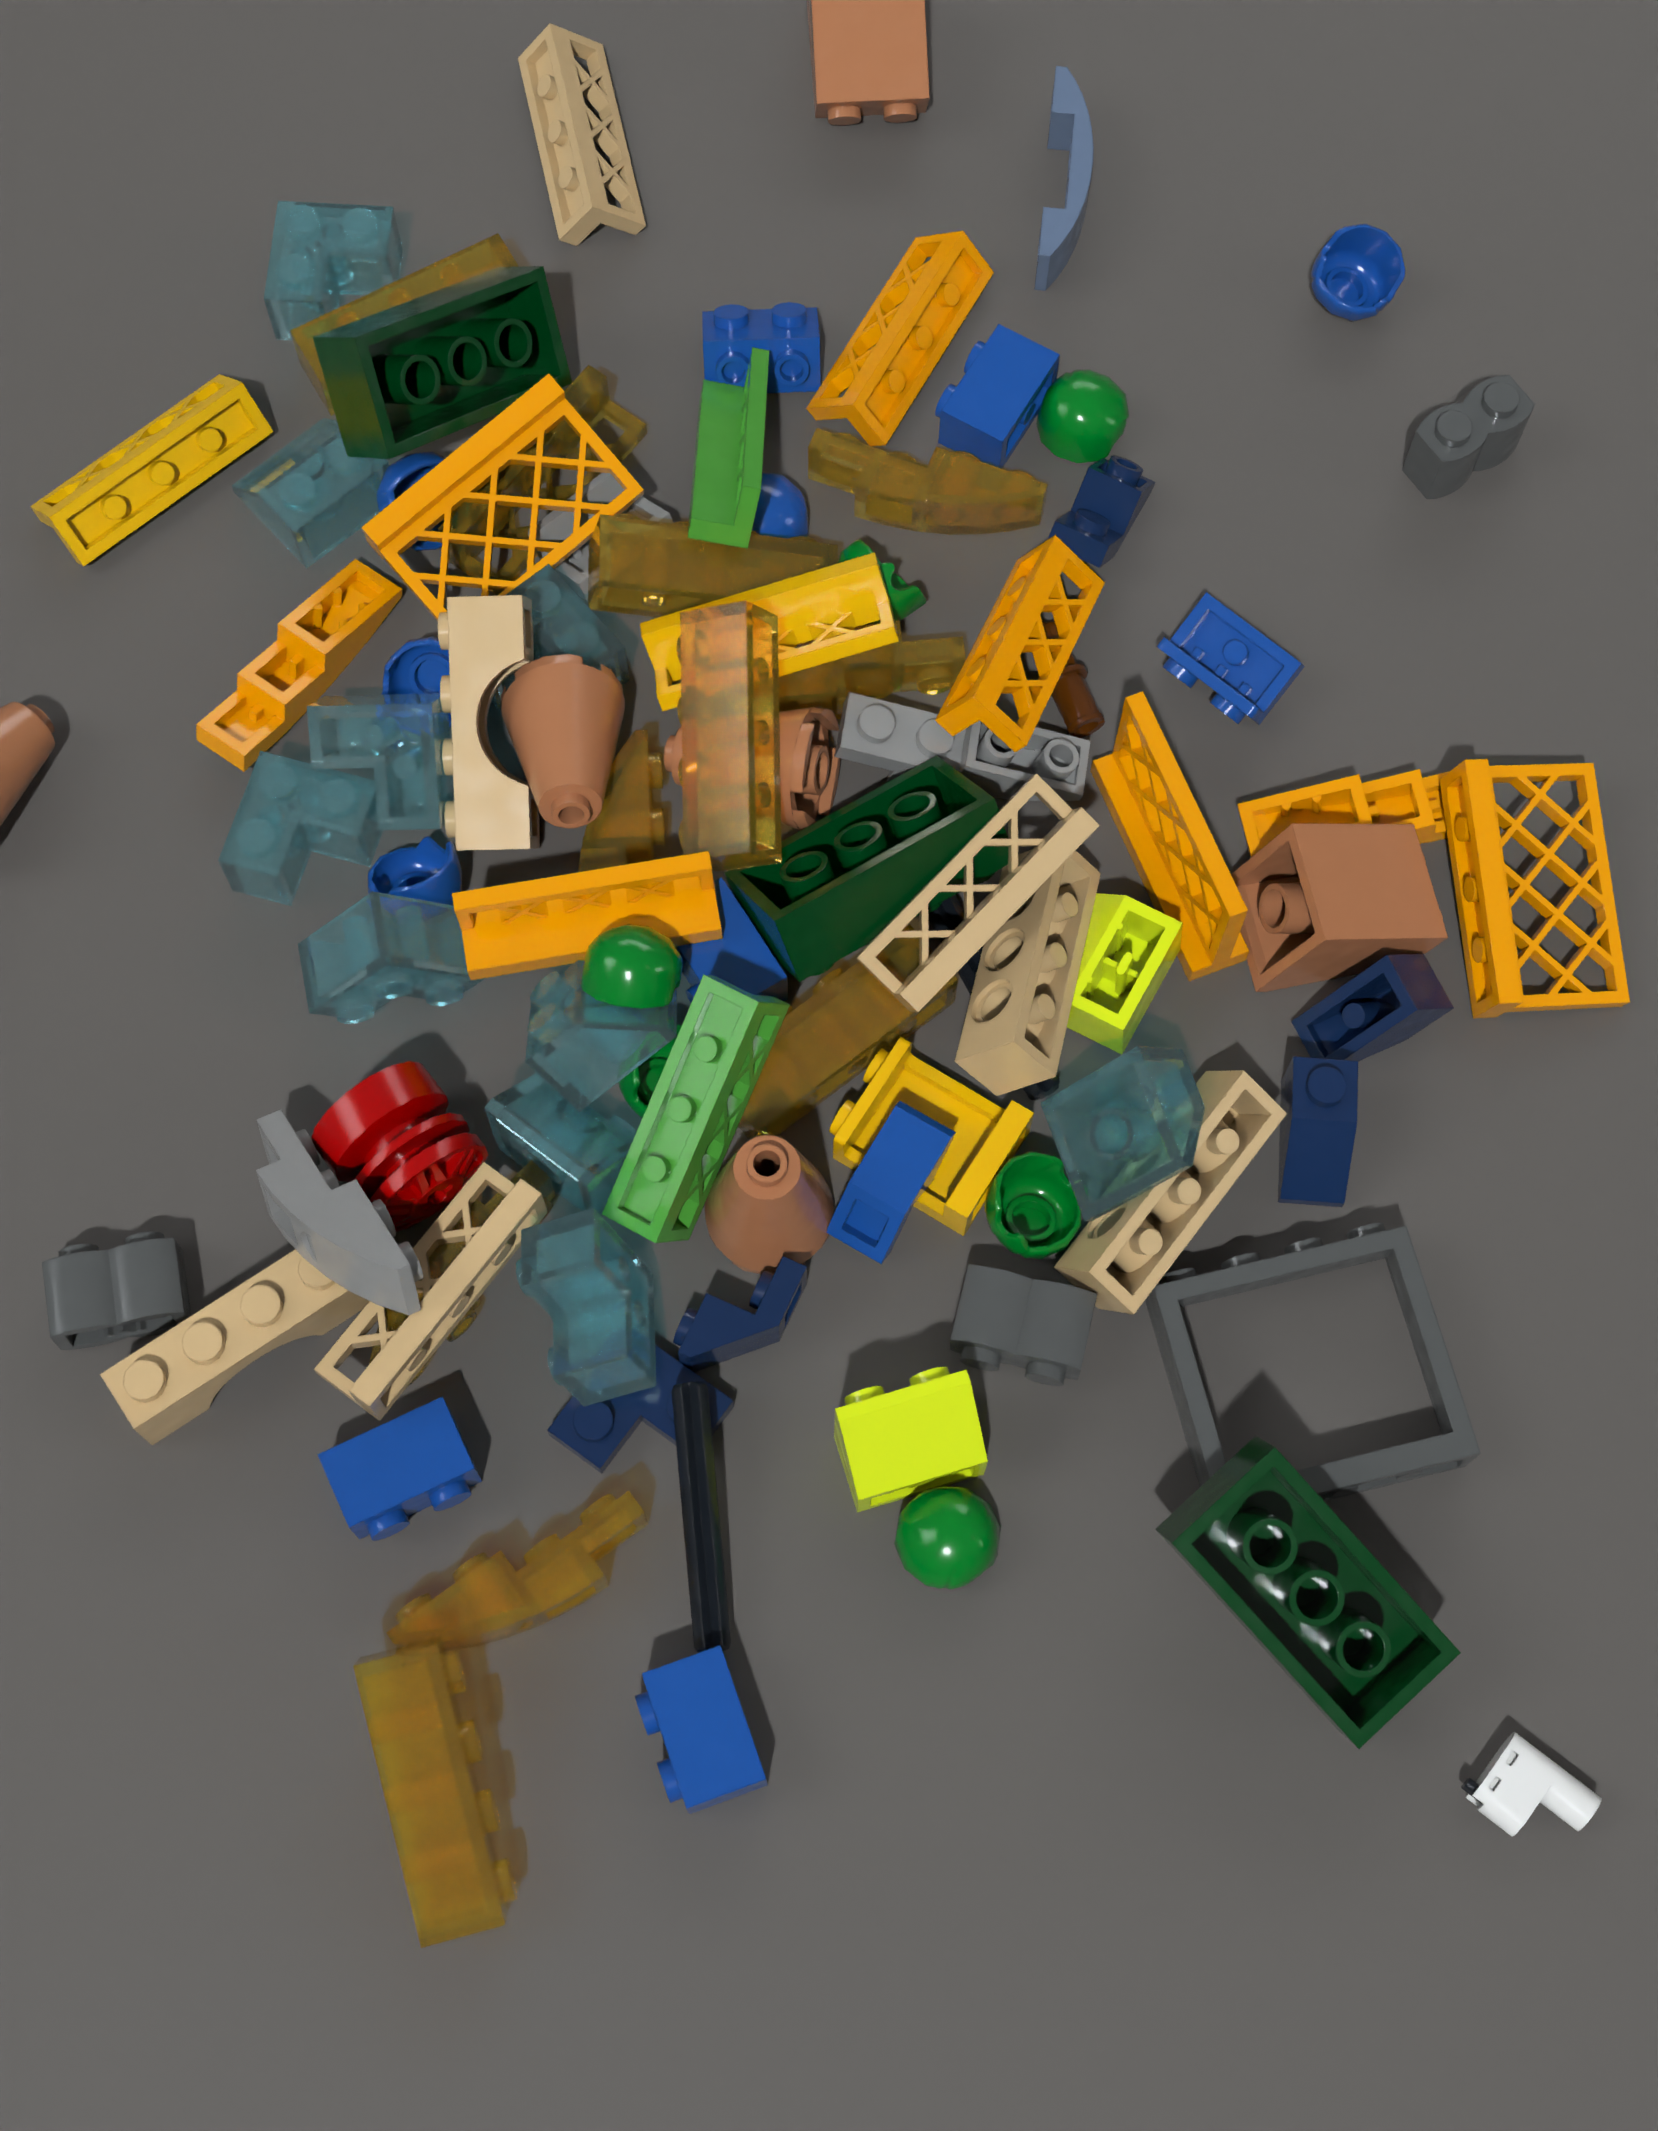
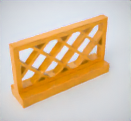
(471, 468)
(1171, 842)
(1483, 882)

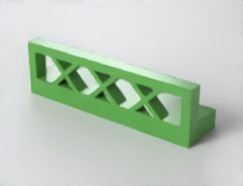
(729, 457)
(694, 1110)

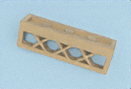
(567, 134)
(994, 910)
(445, 1298)

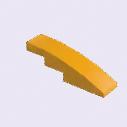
(300, 666)
(1387, 800)

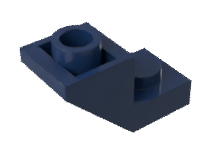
(1104, 509)
(726, 1331)

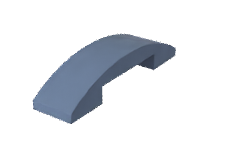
(1069, 131)

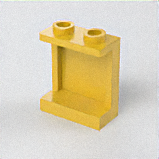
(982, 1141)

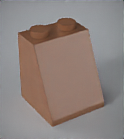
(868, 59)
(1335, 902)

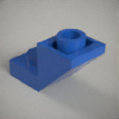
(890, 1181)

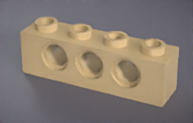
(1029, 982)
(1138, 1242)

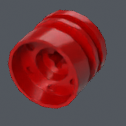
(400, 1143)

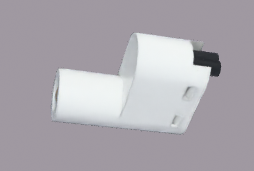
(1523, 1778)

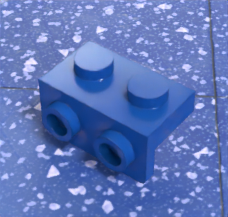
(785, 330)
(1230, 659)

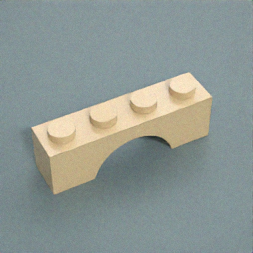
(485, 644)
(189, 1364)

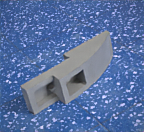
(905, 737)
(333, 1223)

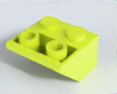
(1121, 968)
(909, 1438)

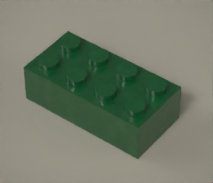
(441, 361)
(865, 865)
(1308, 1591)

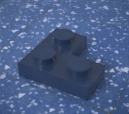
(603, 1428)

